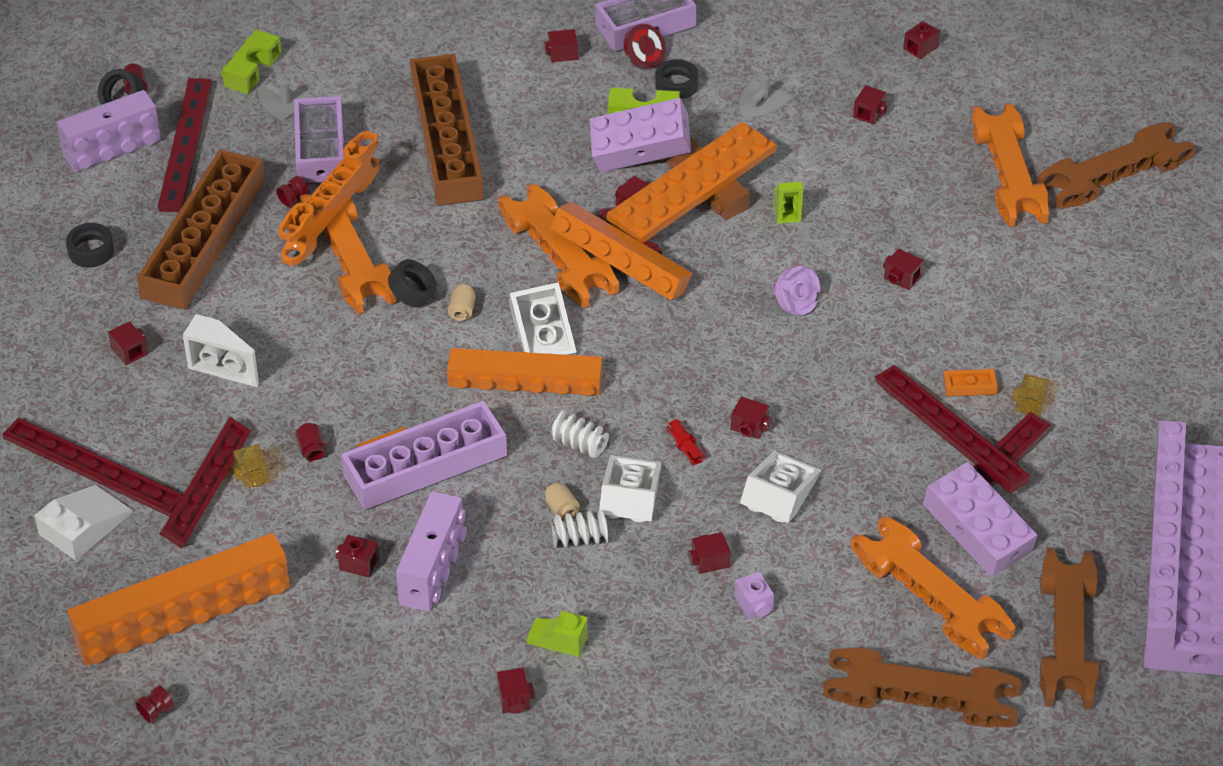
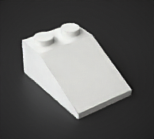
(542, 320)
(219, 351)
(779, 486)
(630, 488)
(80, 519)

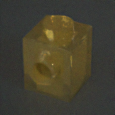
(1031, 395)
(251, 466)

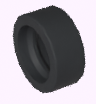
(677, 67)
(111, 78)
(93, 257)
(420, 275)

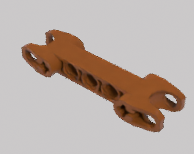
(1149, 149)
(1068, 666)
(969, 694)

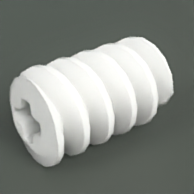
(578, 436)
(579, 528)

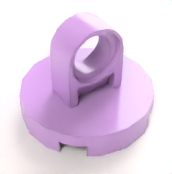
(797, 290)

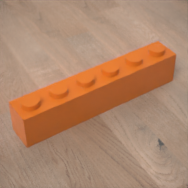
(621, 250)
(524, 371)

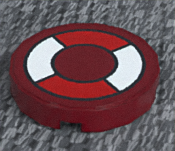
(644, 46)

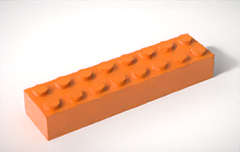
(178, 599)

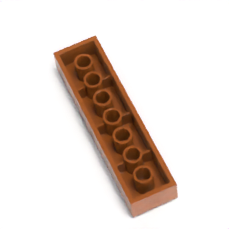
(446, 129)
(201, 229)

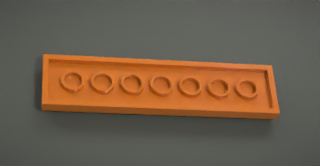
(691, 182)

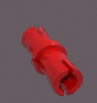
(685, 442)

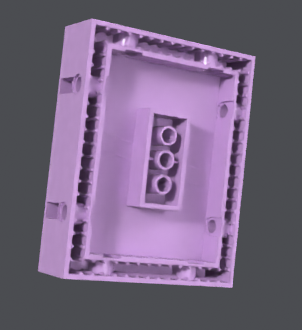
(1186, 556)

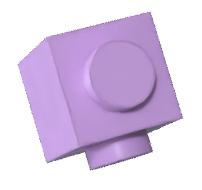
(754, 595)

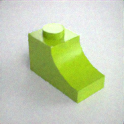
(788, 202)
(561, 634)

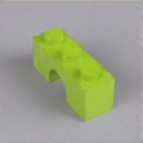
(242, 70)
(622, 99)

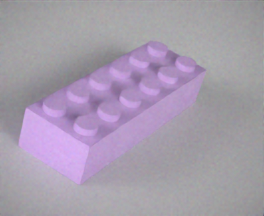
(424, 455)

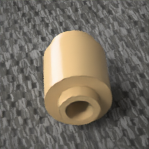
(461, 303)
(561, 500)

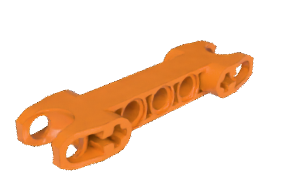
(1002, 137)
(310, 218)
(578, 268)
(361, 276)
(963, 614)

